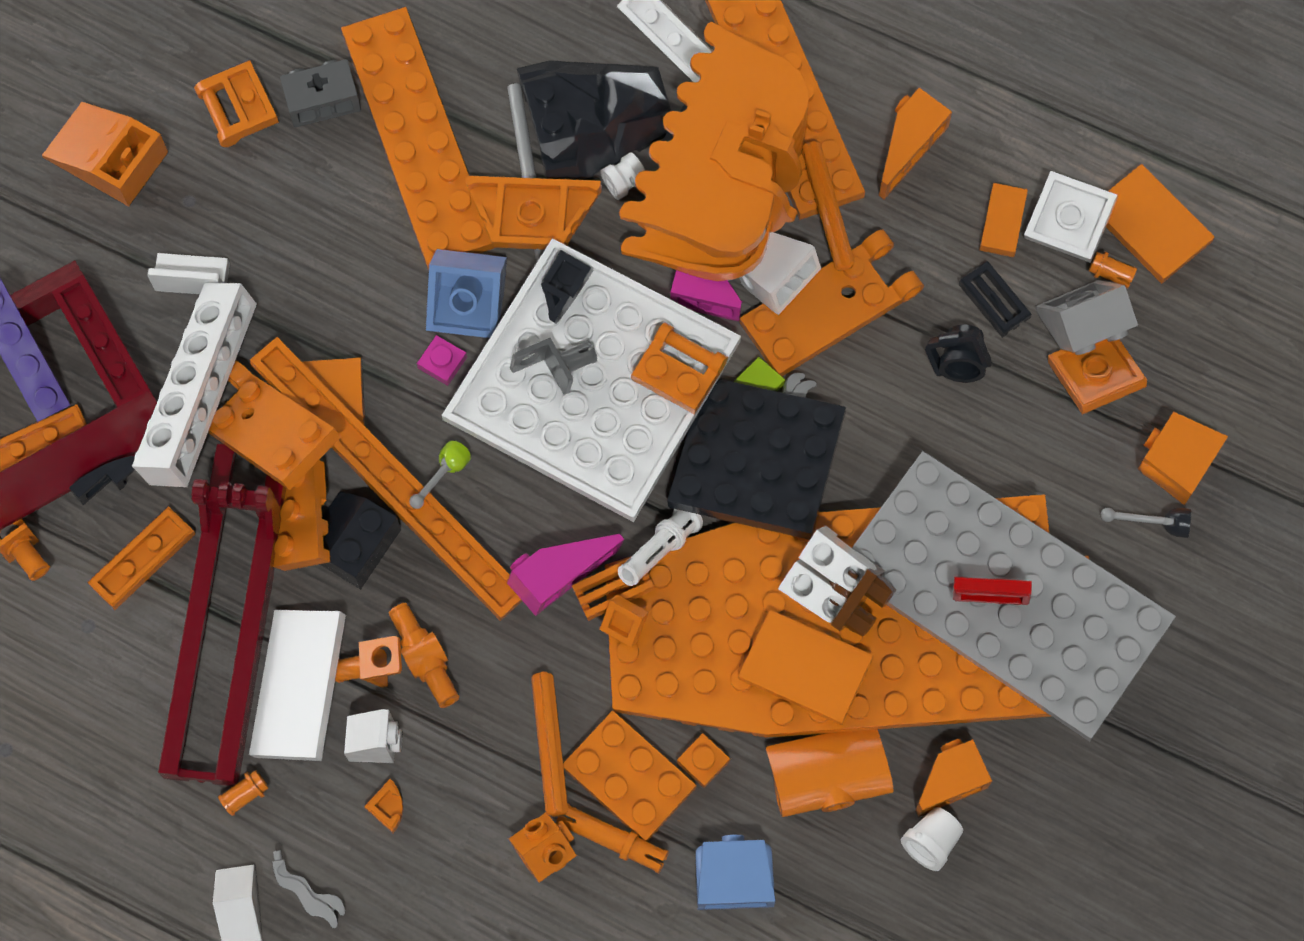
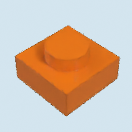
(623, 620)
(703, 760)

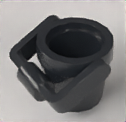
(963, 356)

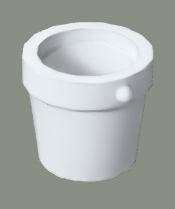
(933, 838)

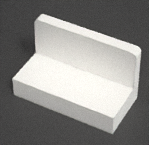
(187, 272)

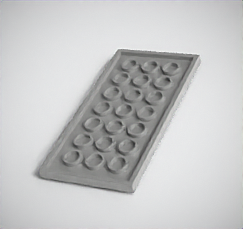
(1063, 650)

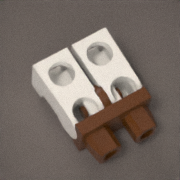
(836, 582)

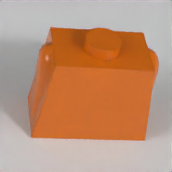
(1180, 455)

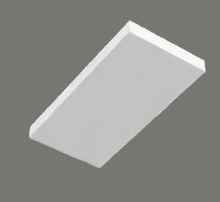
(297, 685)

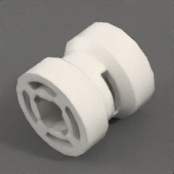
(622, 176)

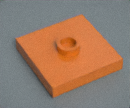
(1098, 375)

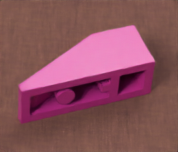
(553, 569)

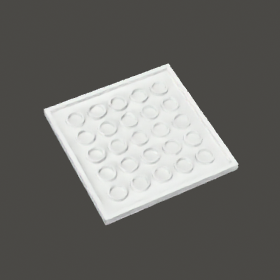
(609, 431)

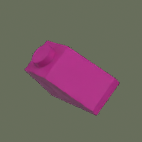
(706, 296)

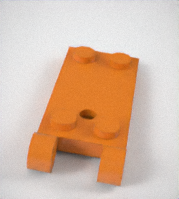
(822, 314)
(271, 429)

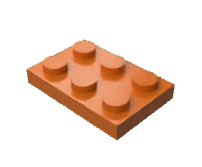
(629, 776)

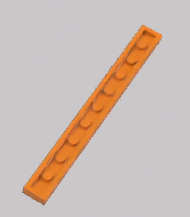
(390, 480)

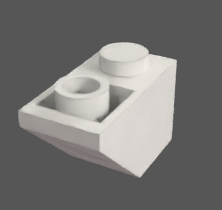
(372, 737)

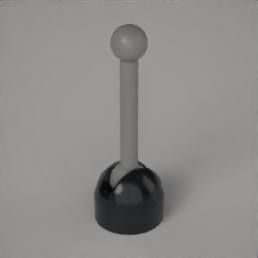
(1176, 521)

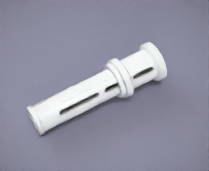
(668, 536)

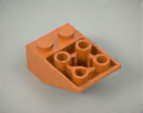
(107, 151)

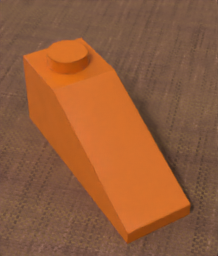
(916, 128)

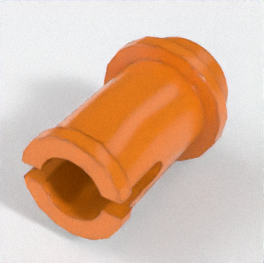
(1112, 269)
(243, 792)

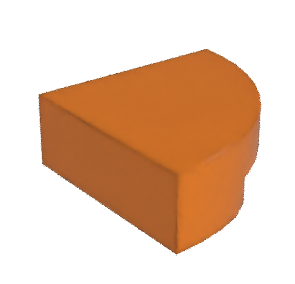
(387, 806)

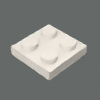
(1070, 216)

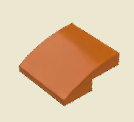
(344, 380)

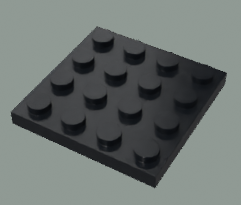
(758, 458)

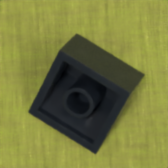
(357, 537)

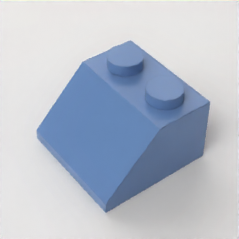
(465, 293)

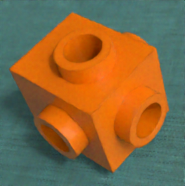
(544, 846)

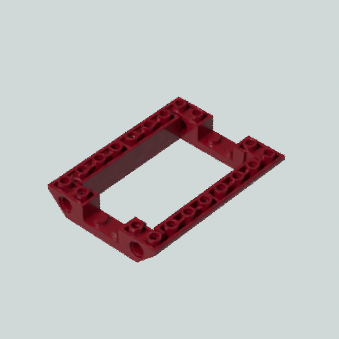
(111, 437)

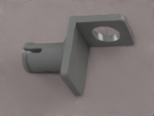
(558, 362)

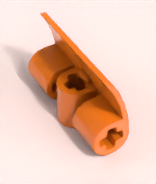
(829, 771)

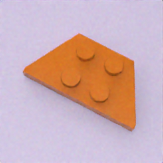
(531, 210)

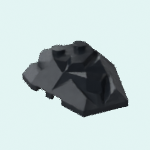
(592, 113)

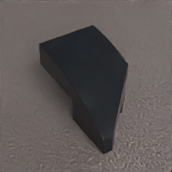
(564, 284)
(97, 479)

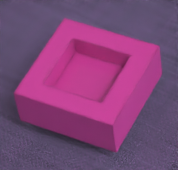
(442, 360)

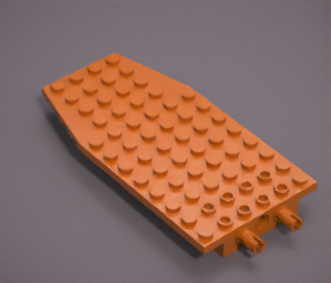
(712, 606)

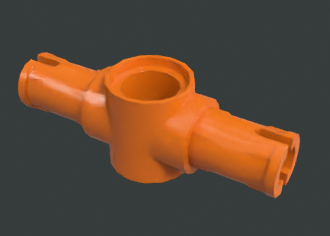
(423, 655)

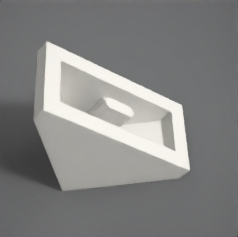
(237, 904)

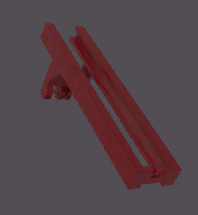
(212, 504)

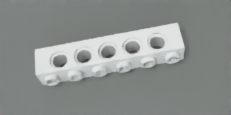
(194, 385)

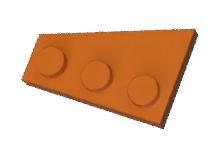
(302, 523)

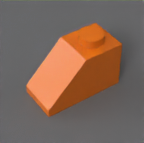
(954, 776)

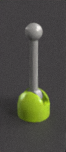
(452, 459)

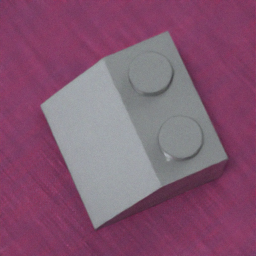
(1088, 316)

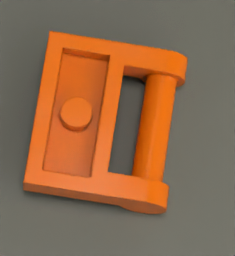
(246, 98)
(673, 378)

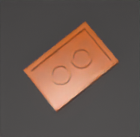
(1155, 224)
(805, 667)

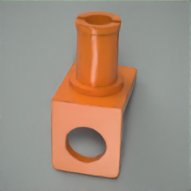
(20, 547)
(372, 662)

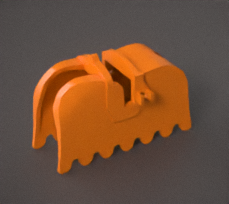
(726, 164)

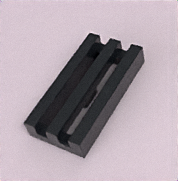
(985, 308)

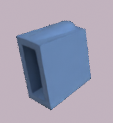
(734, 874)

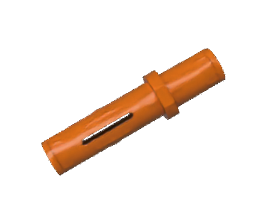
(615, 839)

